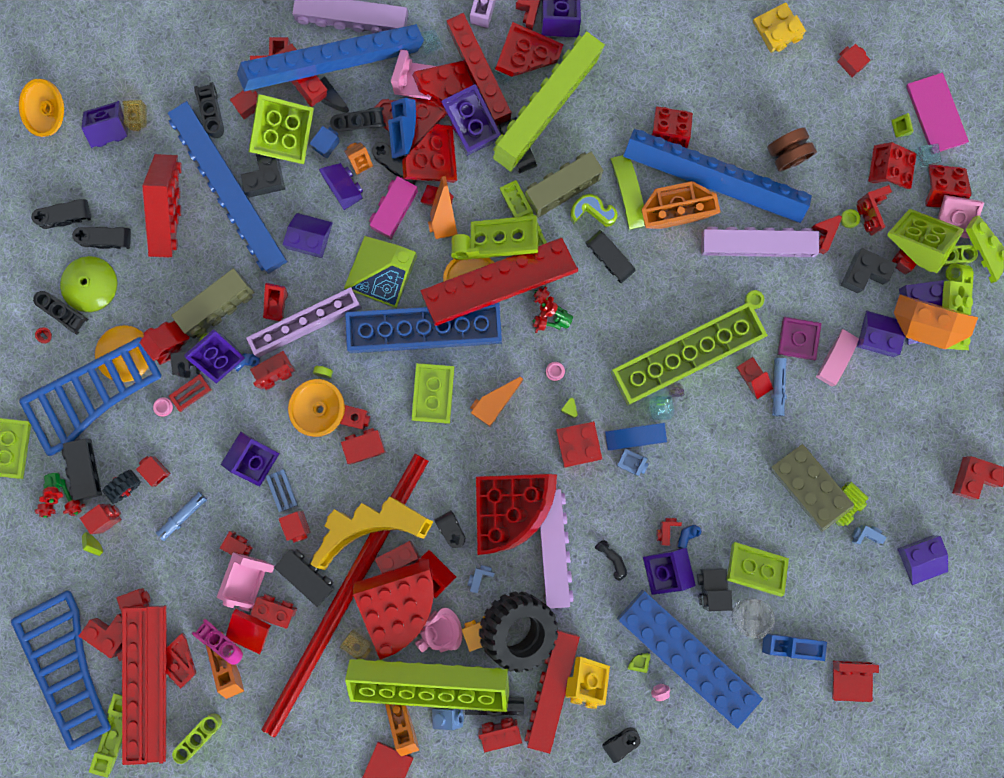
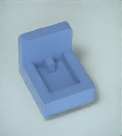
(633, 462)
(872, 533)
(474, 580)
(447, 718)

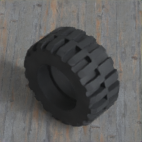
(534, 646)

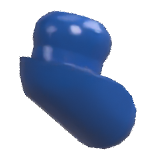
(250, 360)
(687, 534)

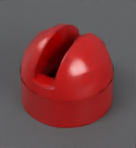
(46, 331)

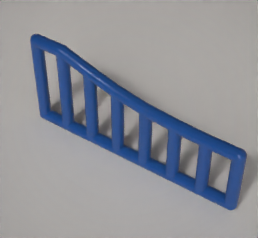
(93, 414)
(79, 654)

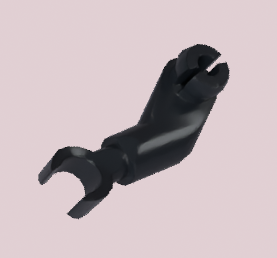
(621, 571)

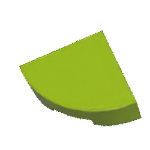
(91, 544)
(640, 663)

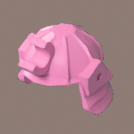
(441, 632)

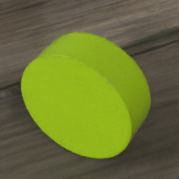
(850, 218)
(756, 298)
(322, 372)

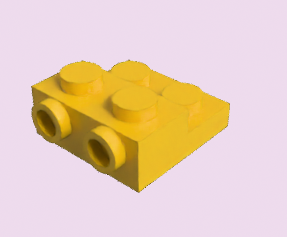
(779, 27)
(588, 683)

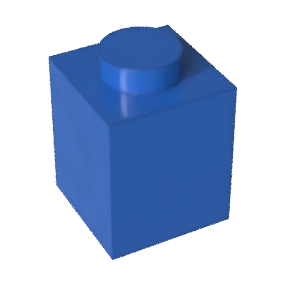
(325, 141)

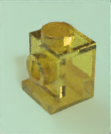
(140, 119)
(353, 638)

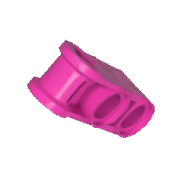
(209, 635)

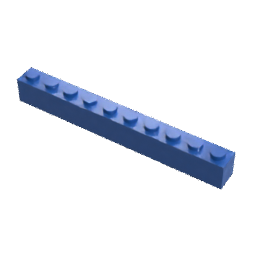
(328, 57)
(718, 175)
(227, 187)

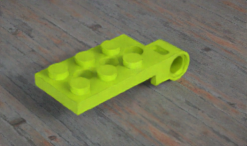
(467, 248)
(958, 294)

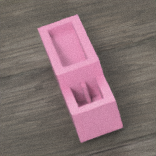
(837, 358)

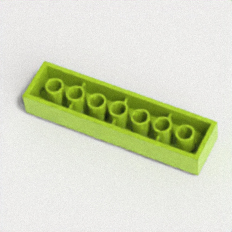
(548, 101)
(688, 353)
(428, 685)

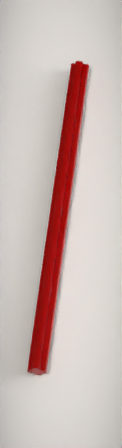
(339, 606)

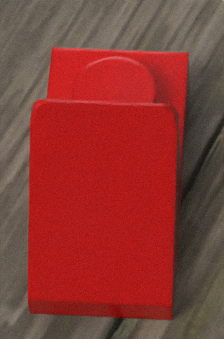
(531, 9)
(828, 229)
(274, 302)
(755, 378)

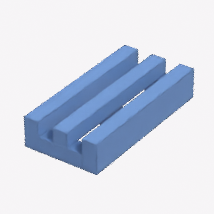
(276, 475)

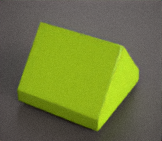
(902, 125)
(570, 408)

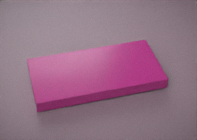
(937, 112)

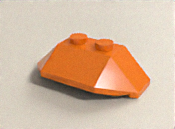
(679, 205)
(932, 322)

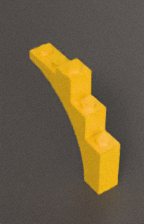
(365, 521)

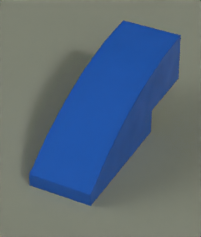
(402, 126)
(636, 436)
(794, 647)

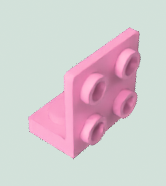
(402, 78)

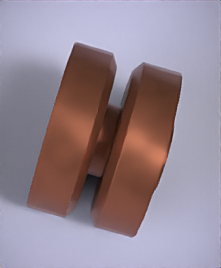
(792, 149)

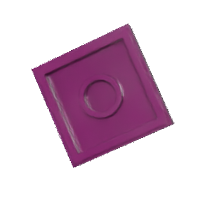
(799, 338)

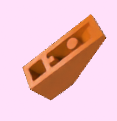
(358, 157)
(441, 214)
(493, 403)
(225, 675)
(402, 729)

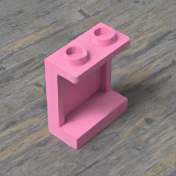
(243, 581)

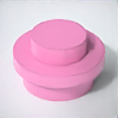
(555, 371)
(163, 407)
(661, 692)

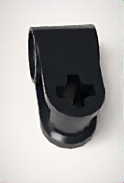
(448, 527)
(619, 744)

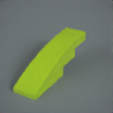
(519, 205)

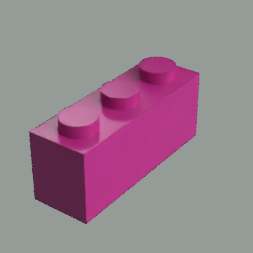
(393, 207)

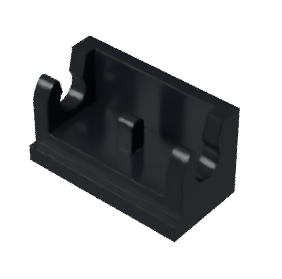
(181, 365)

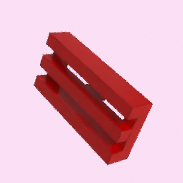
(177, 402)

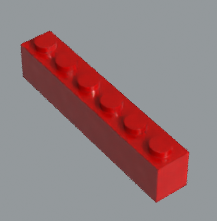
(478, 68)
(552, 693)

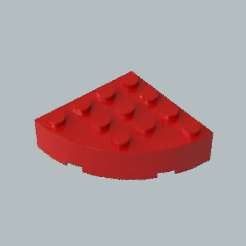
(161, 204)
(511, 509)
(395, 606)

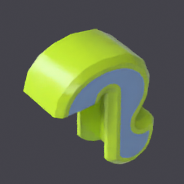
(594, 206)

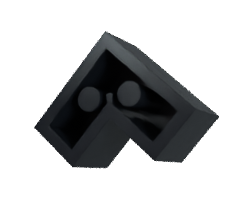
(266, 179)
(867, 266)
(715, 590)

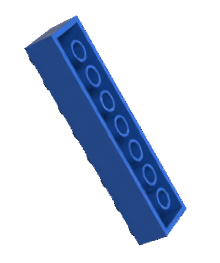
(416, 330)
(690, 659)

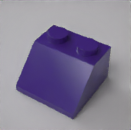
(104, 124)
(341, 184)
(307, 235)
(881, 335)
(249, 459)
(924, 559)
(669, 571)

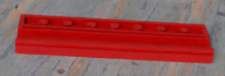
(498, 281)
(144, 684)

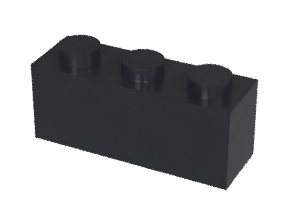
(81, 469)
(304, 577)

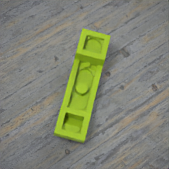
(629, 191)
(110, 742)

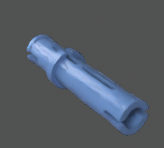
(779, 387)
(182, 515)

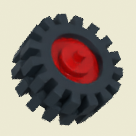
(121, 486)

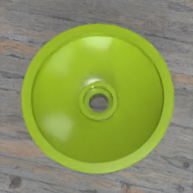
(98, 290)

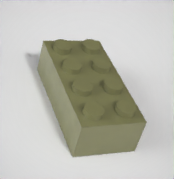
(564, 184)
(213, 304)
(812, 487)

